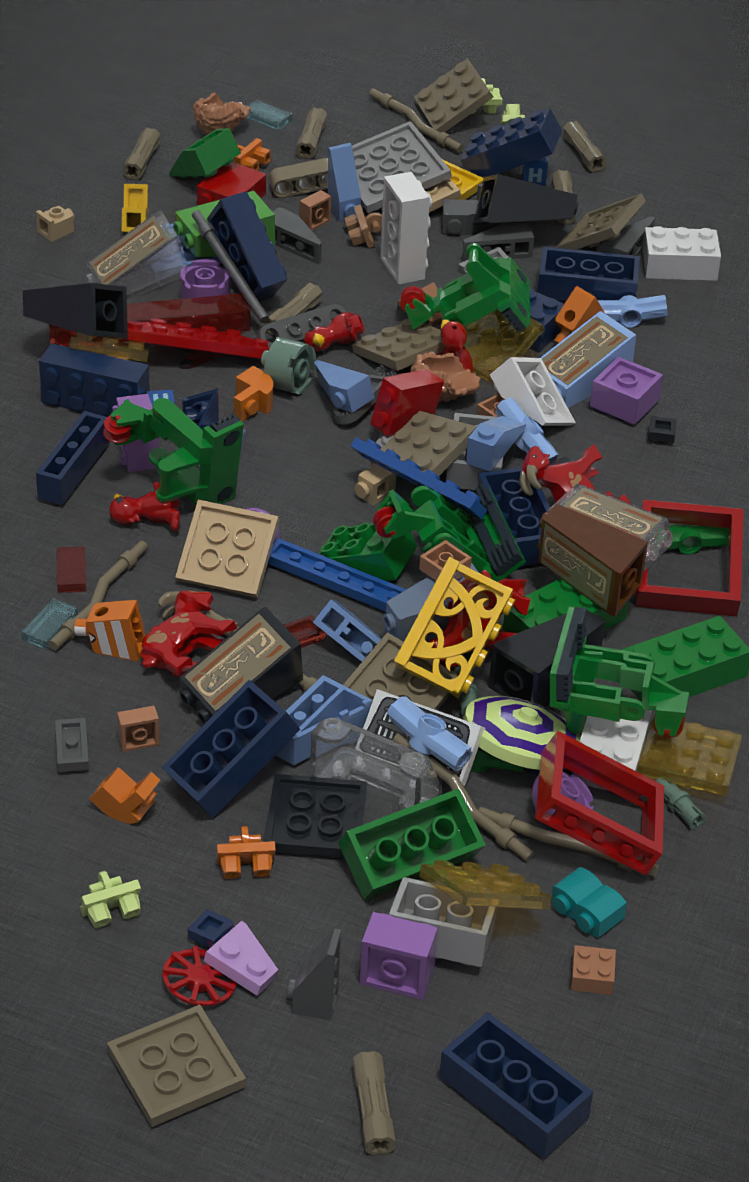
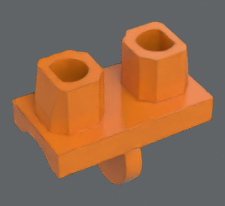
(253, 155)
(245, 850)

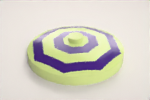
(515, 728)

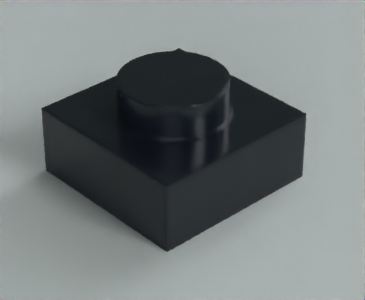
(662, 429)

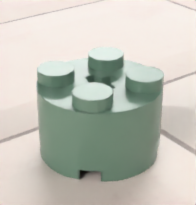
(289, 365)

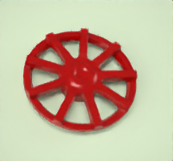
(198, 978)

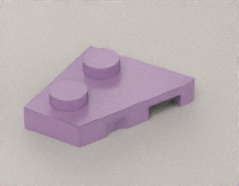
(242, 959)

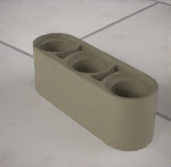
(292, 178)

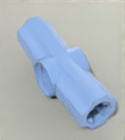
(639, 309)
(532, 434)
(429, 734)

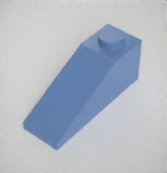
(342, 181)
(343, 386)
(492, 441)
(347, 629)

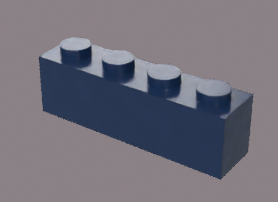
(71, 458)

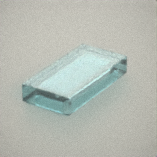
(269, 115)
(48, 622)

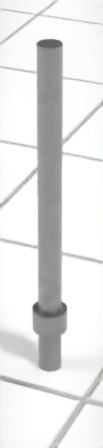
(208, 233)

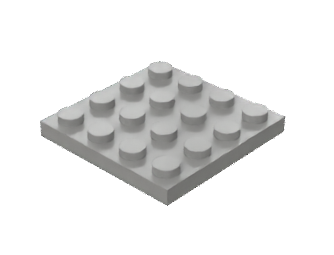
(395, 153)

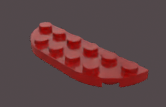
(203, 339)

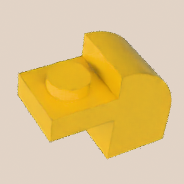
(135, 206)

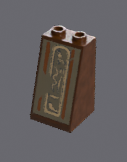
(592, 557)

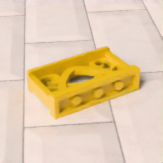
(444, 588)

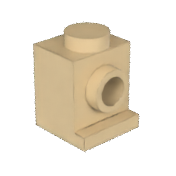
(55, 222)
(375, 484)

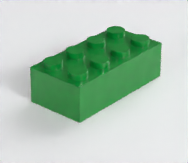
(553, 602)
(697, 656)
(400, 842)

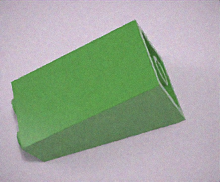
(188, 229)

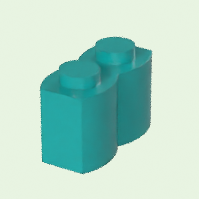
(588, 902)

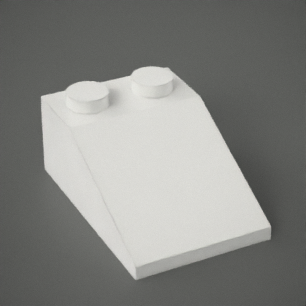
(533, 389)

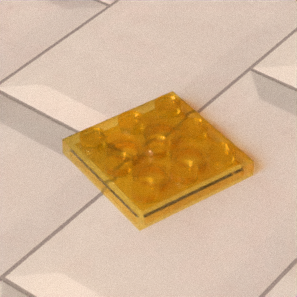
(494, 341)
(110, 346)
(694, 759)
(484, 886)

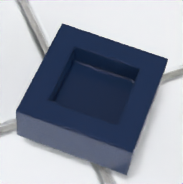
(209, 928)

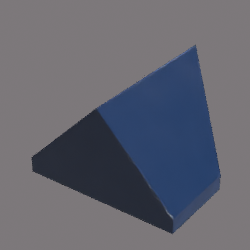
(202, 408)

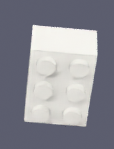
(681, 253)
(617, 740)

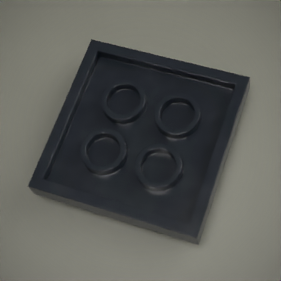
(313, 813)

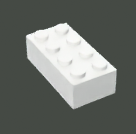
(405, 227)

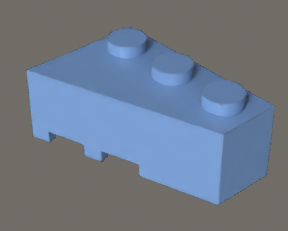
(322, 701)

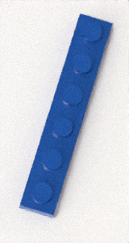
(411, 472)
(332, 574)

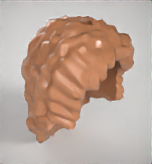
(214, 114)
(447, 367)

